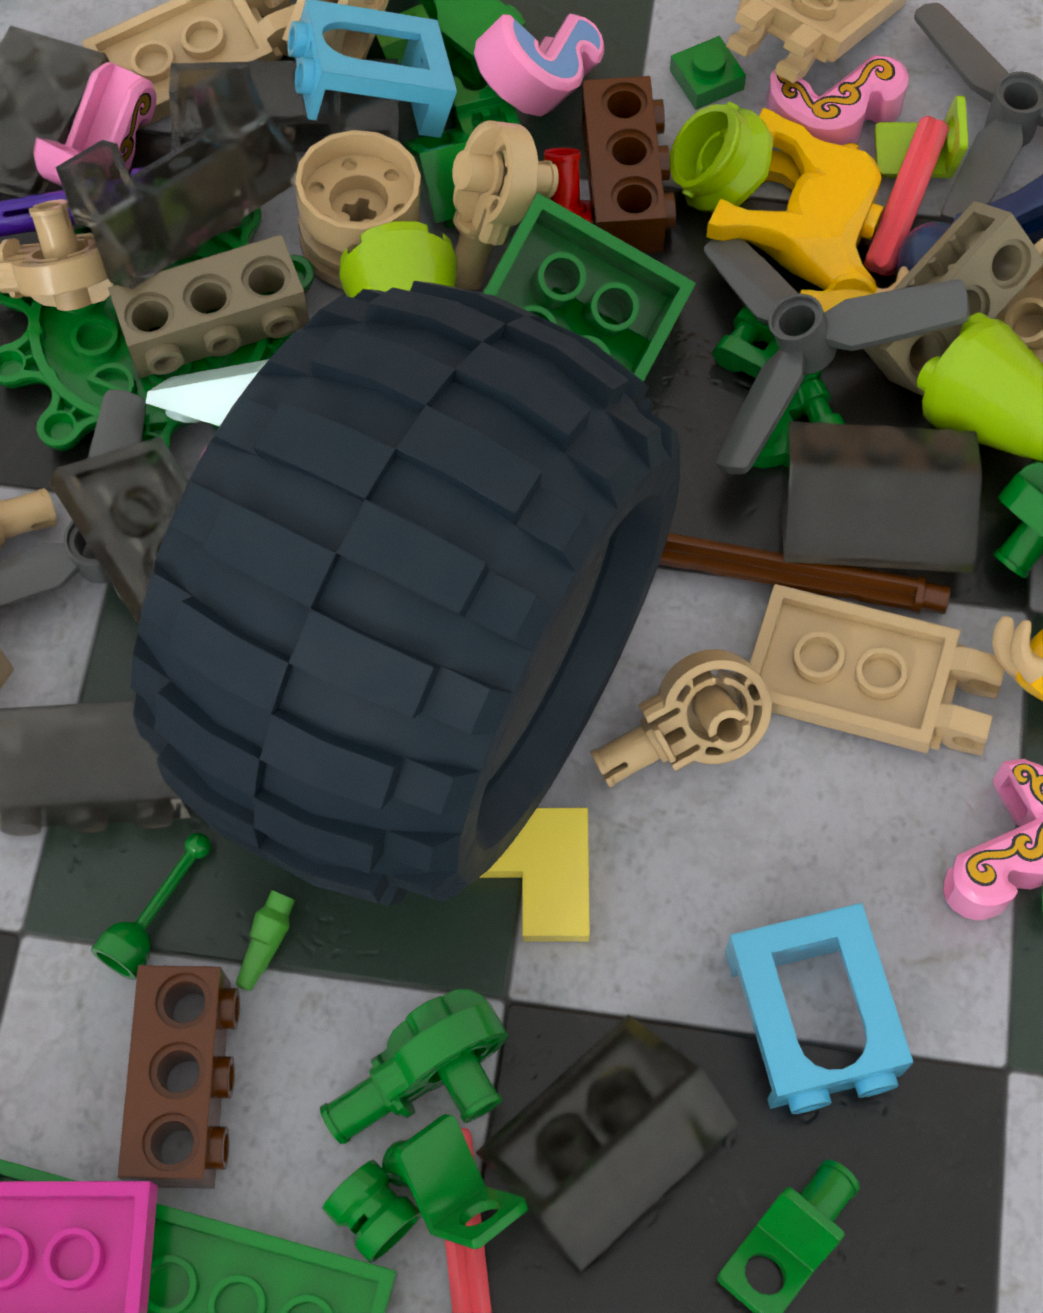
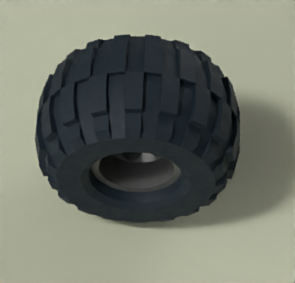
(401, 587)

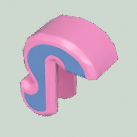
(536, 75)

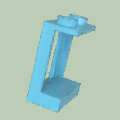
(420, 79)
(790, 1073)

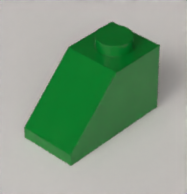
(435, 163)

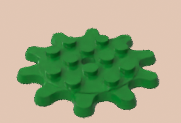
(86, 354)

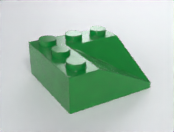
(590, 284)

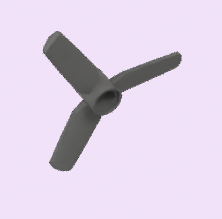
(1011, 119)
(811, 337)
(54, 564)

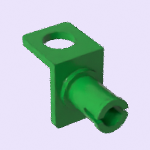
(449, 1185)
(795, 1235)

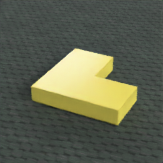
(554, 871)

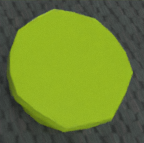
(721, 155)

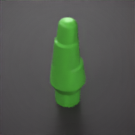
(267, 934)

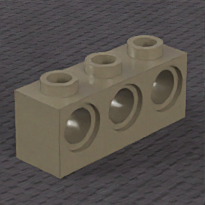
(992, 260)
(225, 281)

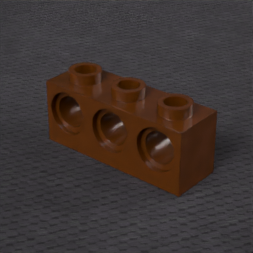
(626, 162)
(158, 1047)

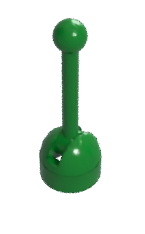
(127, 943)

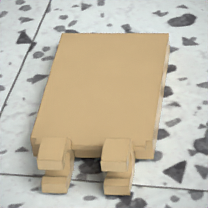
(808, 28)
(194, 34)
(872, 672)

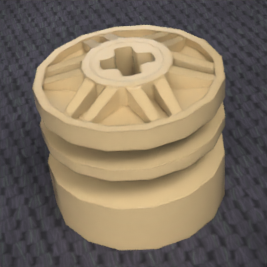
(349, 187)

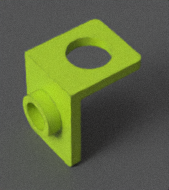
(894, 139)

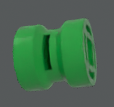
(371, 1211)

